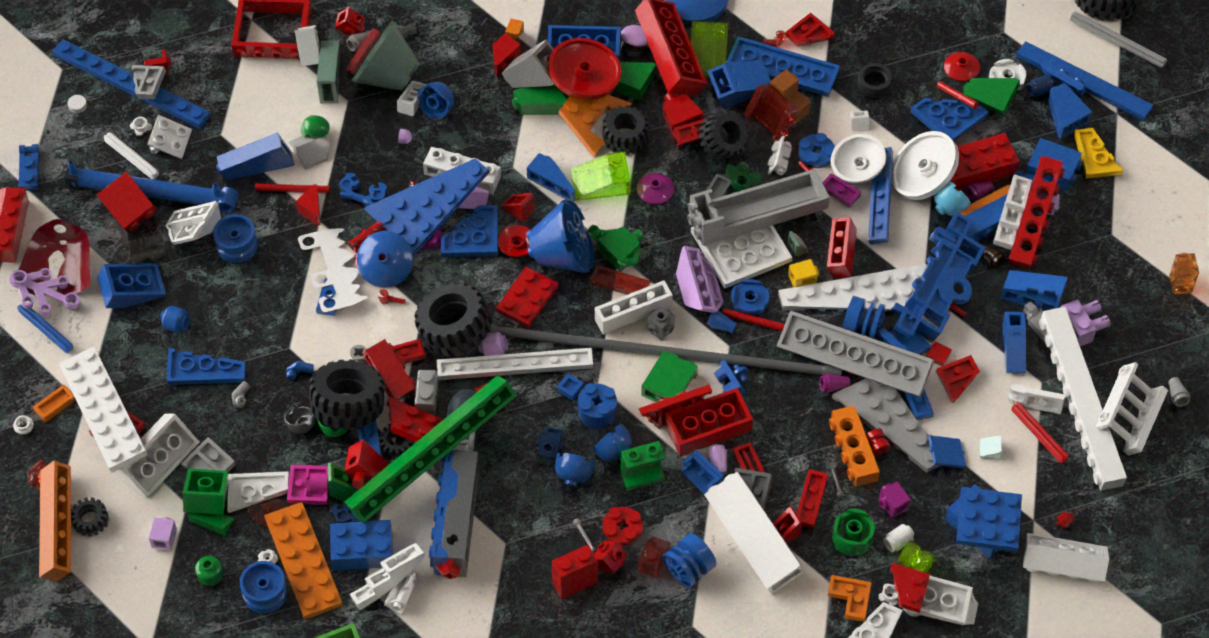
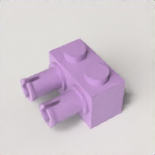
(1082, 324)

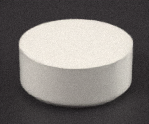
(77, 104)

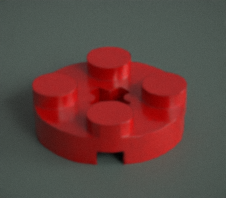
(622, 515)

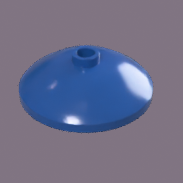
(394, 267)

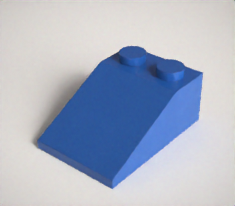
(130, 284)

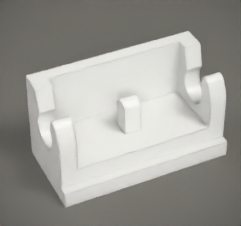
(308, 45)

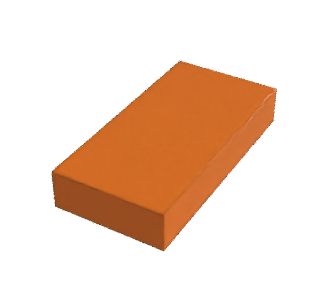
(54, 403)

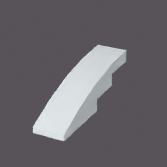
(1012, 212)
(392, 572)

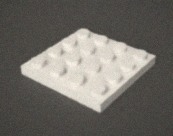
(746, 255)

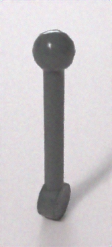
(832, 466)

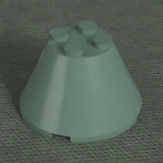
(388, 62)

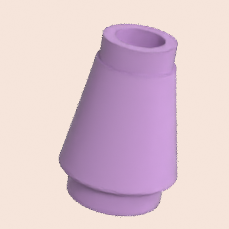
(718, 457)

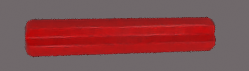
(363, 51)

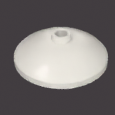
(855, 151)

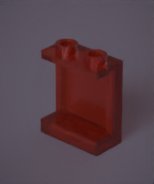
(772, 110)

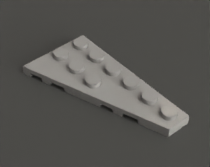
(885, 409)

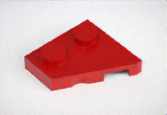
(957, 376)

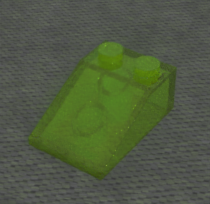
(709, 44)
(601, 177)

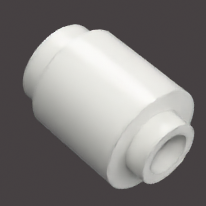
(898, 538)

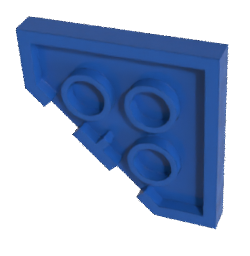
(948, 116)
(473, 235)

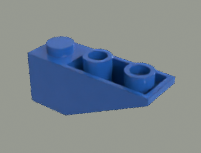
(1014, 342)

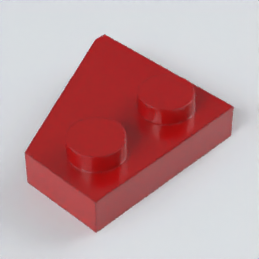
(809, 31)
(910, 586)

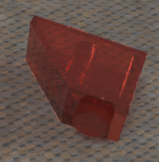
(651, 556)

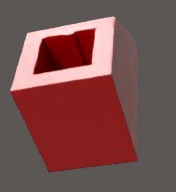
(504, 52)

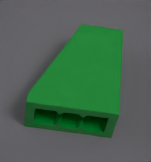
(635, 78)
(992, 93)
(538, 100)

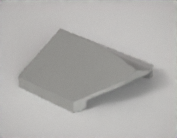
(310, 150)

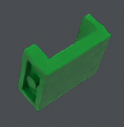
(668, 377)
(642, 465)

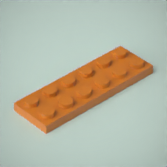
(303, 560)

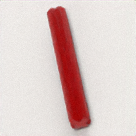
(1039, 432)

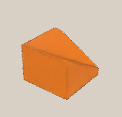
(515, 28)

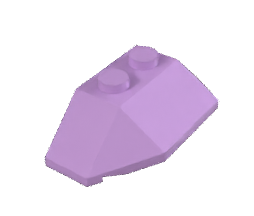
(698, 281)

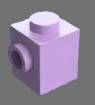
(163, 533)

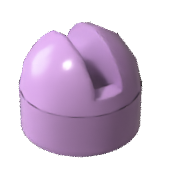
(404, 136)

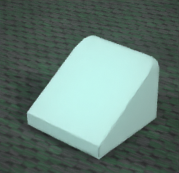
(990, 447)

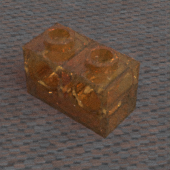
(1184, 273)

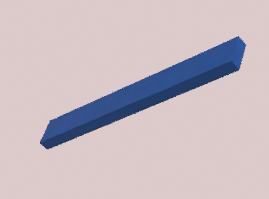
(1093, 84)

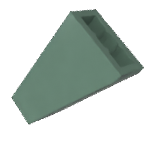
(329, 71)

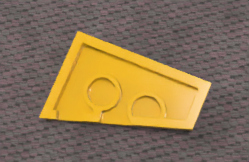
(1095, 157)

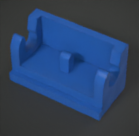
(701, 472)

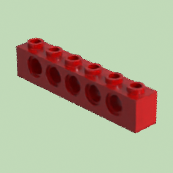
(1046, 167)

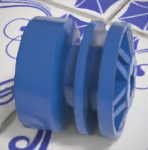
(864, 319)
(689, 560)

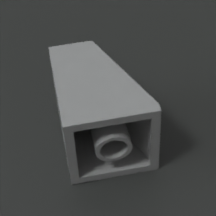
(530, 67)

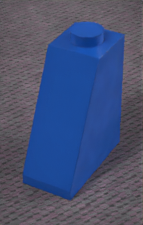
(1067, 110)

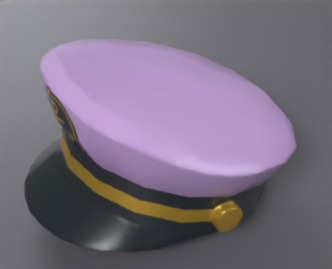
(633, 40)

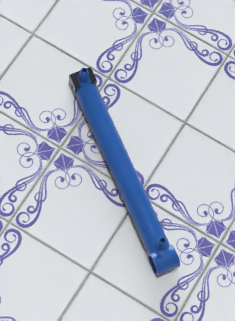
(226, 197)

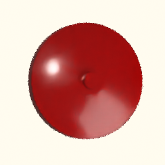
(584, 68)

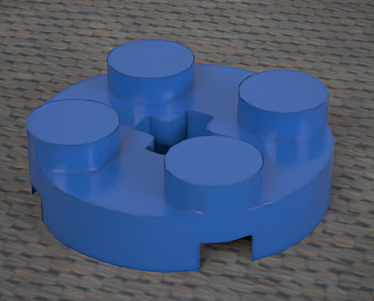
(812, 142)
(753, 306)

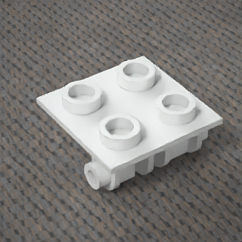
(169, 137)

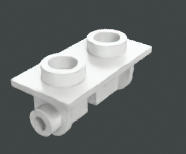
(780, 151)
(400, 593)

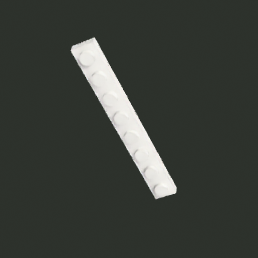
(514, 364)

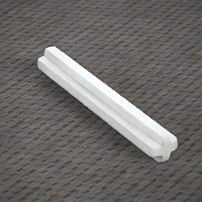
(131, 155)

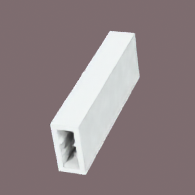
(754, 532)

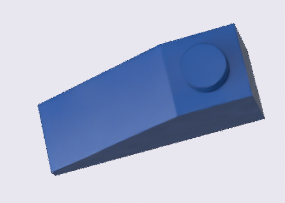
(547, 174)

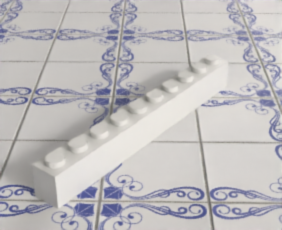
(1082, 398)

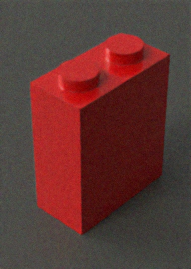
(127, 202)
(574, 571)

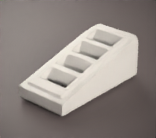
(408, 100)

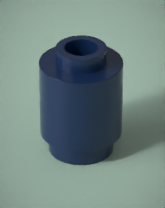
(1040, 85)

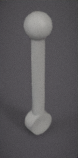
(577, 522)

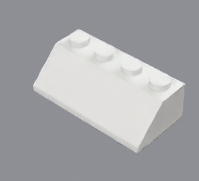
(166, 448)
(1065, 558)

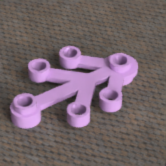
(42, 288)

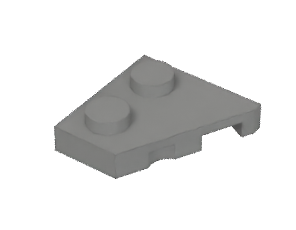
(147, 80)
(209, 457)

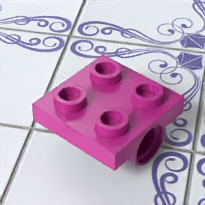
(308, 485)

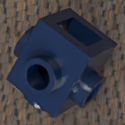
(550, 442)

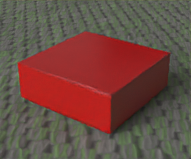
(939, 353)

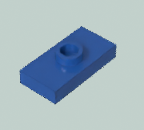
(328, 303)

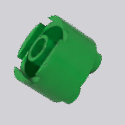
(853, 532)

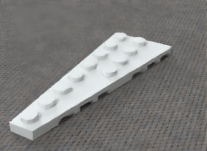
(880, 287)

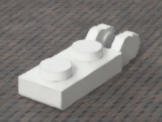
(1036, 398)

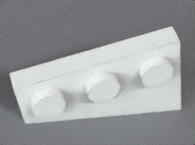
(254, 488)

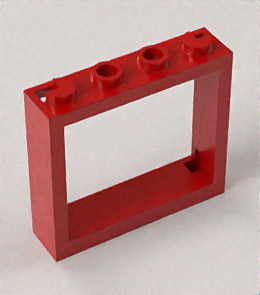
(264, 49)

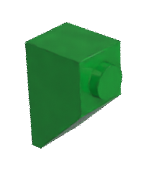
(340, 483)

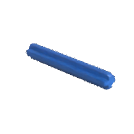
(46, 328)

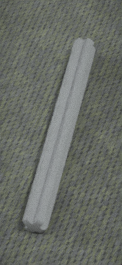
(1118, 39)

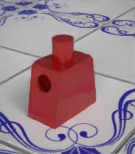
(680, 111)
(363, 463)

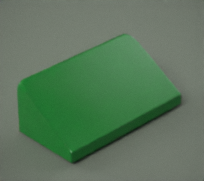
(217, 523)

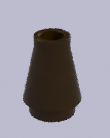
(993, 257)

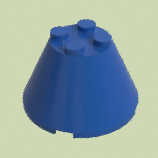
(562, 239)

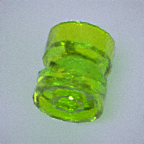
(913, 557)

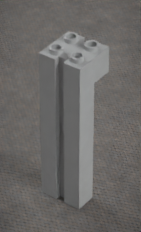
(756, 207)

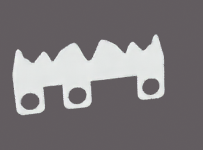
(339, 276)

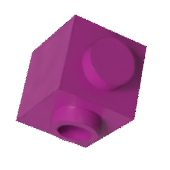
(894, 499)

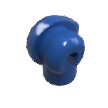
(297, 367)

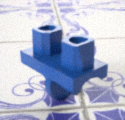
(725, 372)

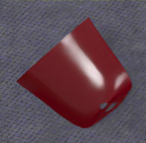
(75, 251)

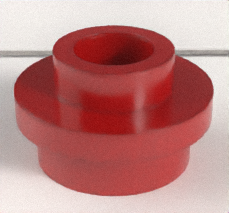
(1065, 519)

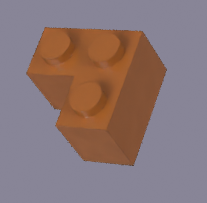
(788, 86)

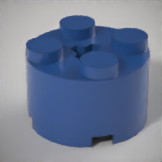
(597, 405)

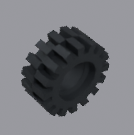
(390, 450)
(85, 507)

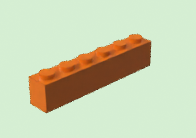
(55, 521)

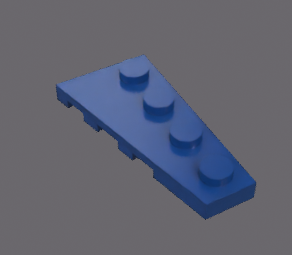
(197, 369)

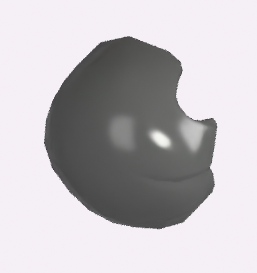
(300, 420)

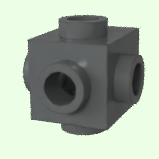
(660, 323)

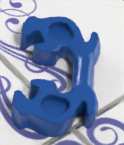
(348, 184)

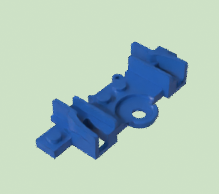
(934, 290)

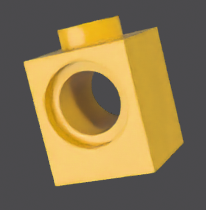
(803, 273)

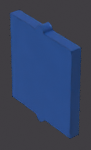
(947, 451)

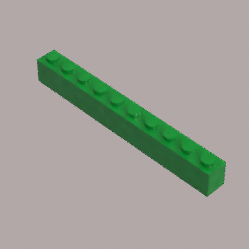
(430, 449)

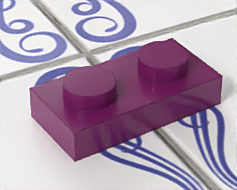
(841, 190)

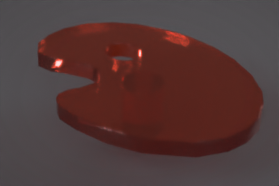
(268, 507)

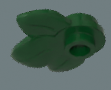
(742, 175)

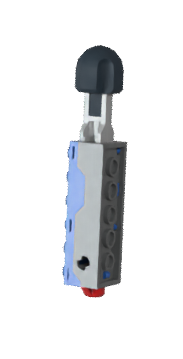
(455, 503)

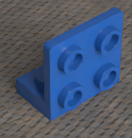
(915, 344)

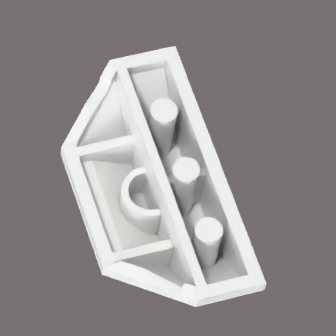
(193, 222)

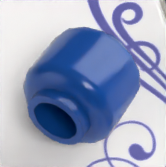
(175, 319)

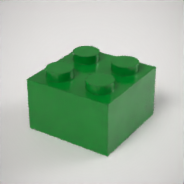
(205, 491)

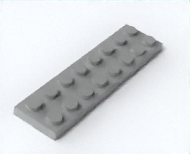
(855, 353)

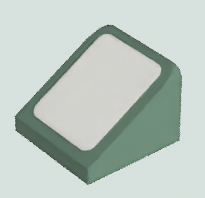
(796, 244)

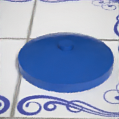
(699, 10)

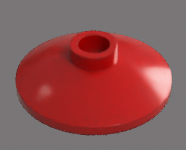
(961, 72)
(514, 235)

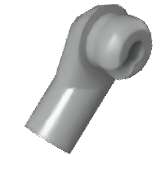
(238, 394)

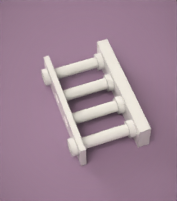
(1147, 411)

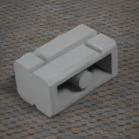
(427, 391)

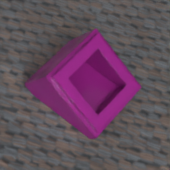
(434, 242)

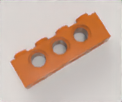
(848, 419)

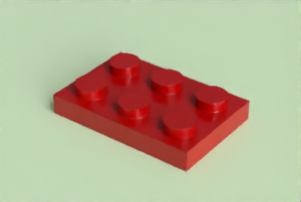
(527, 297)

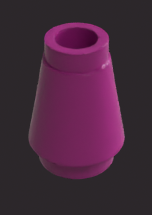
(978, 190)
(832, 383)

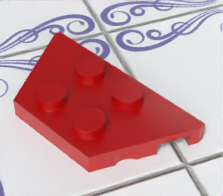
(656, 412)
(410, 421)

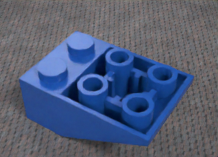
(738, 81)

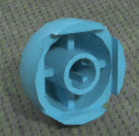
(950, 200)

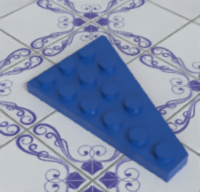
(427, 205)

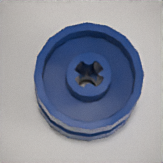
(235, 238)
(263, 587)

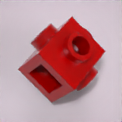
(350, 22)
(610, 556)

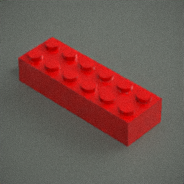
(671, 47)

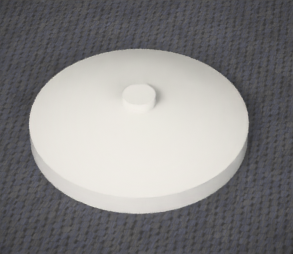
(925, 165)

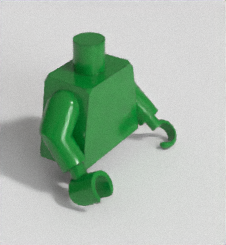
(618, 245)

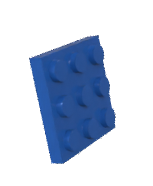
(989, 519)

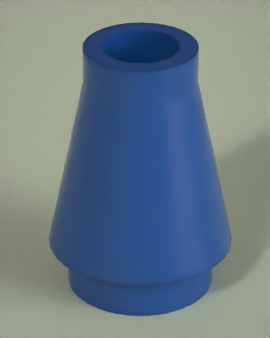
(721, 322)

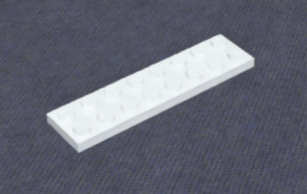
(103, 409)

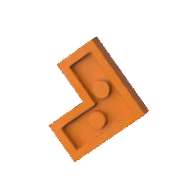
(856, 594)

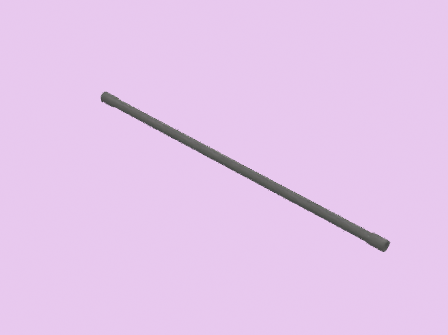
(657, 350)

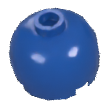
(436, 99)
(611, 445)
(573, 468)

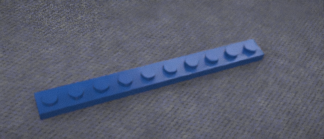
(124, 80)

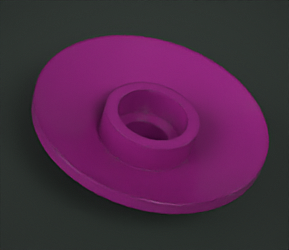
(655, 194)

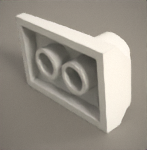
(948, 602)

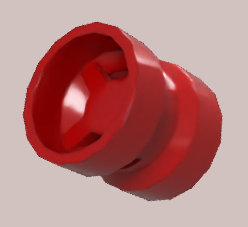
(877, 441)

